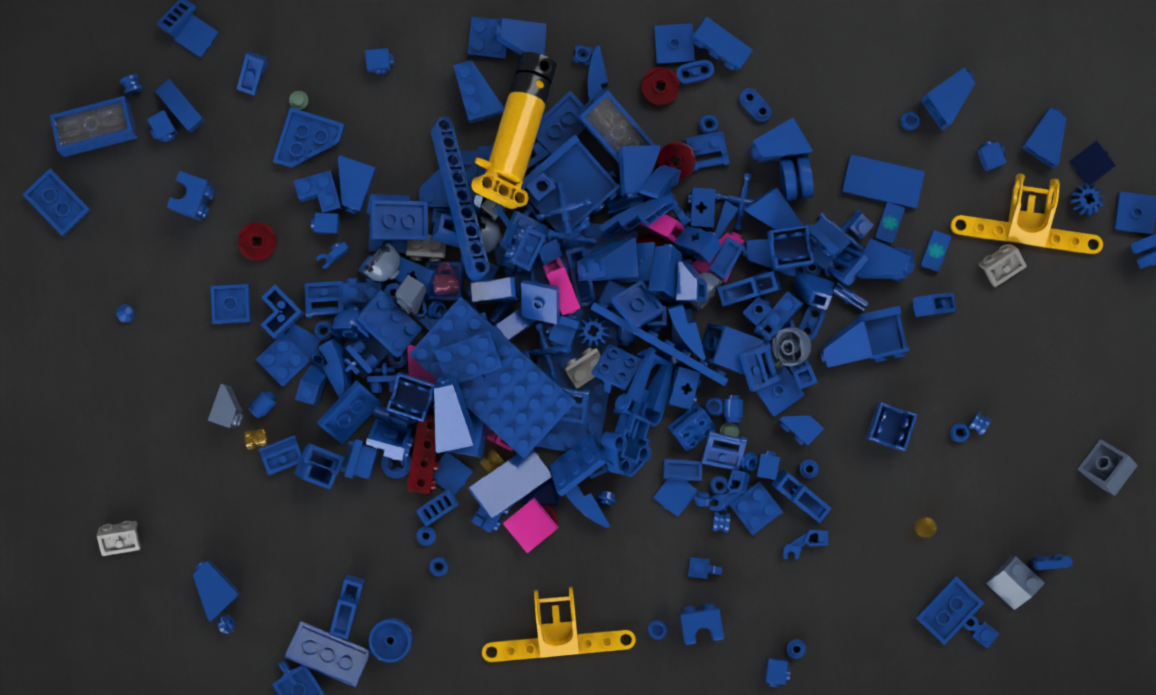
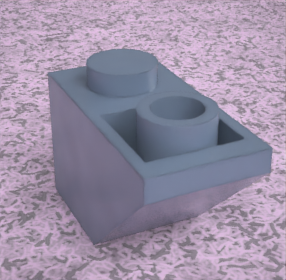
(410, 295)

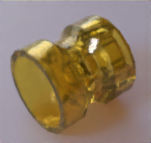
(255, 438)
(493, 457)
(925, 527)

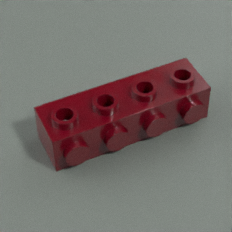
(424, 458)

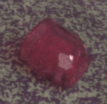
(446, 283)

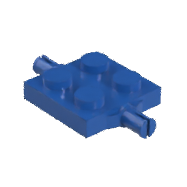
(297, 681)

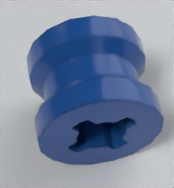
(131, 84)
(979, 423)
(721, 522)

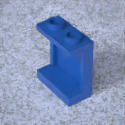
(885, 333)

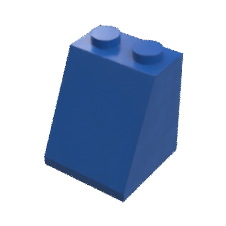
(948, 97)
(781, 143)
(610, 262)
(724, 345)

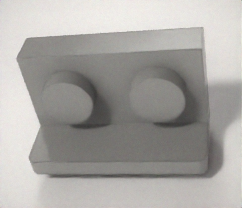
(426, 249)
(1002, 264)
(581, 370)
(118, 538)

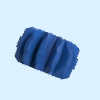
(1081, 201)
(598, 335)

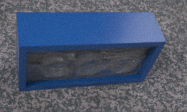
(611, 124)
(93, 126)

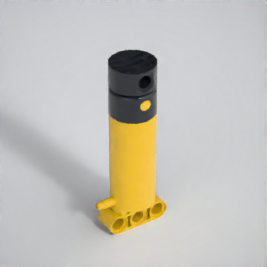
(517, 132)

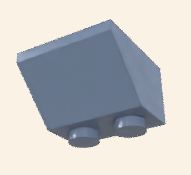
(226, 408)
(1107, 467)
(1015, 582)

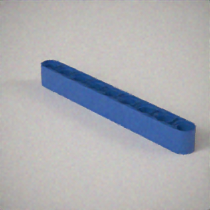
(458, 206)

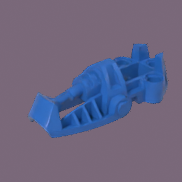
(636, 413)

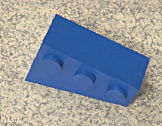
(476, 93)

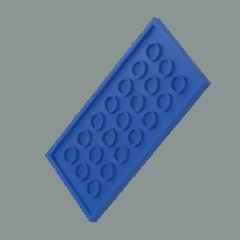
(513, 400)

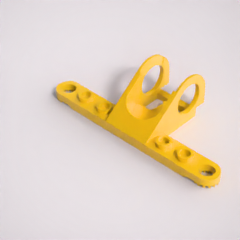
(1027, 226)
(557, 637)

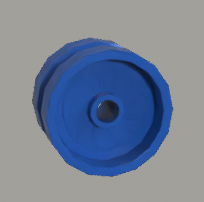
(796, 178)
(1146, 244)
(399, 632)

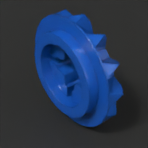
(397, 472)

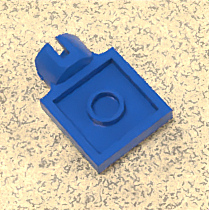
(516, 221)

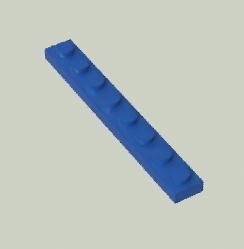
(666, 346)

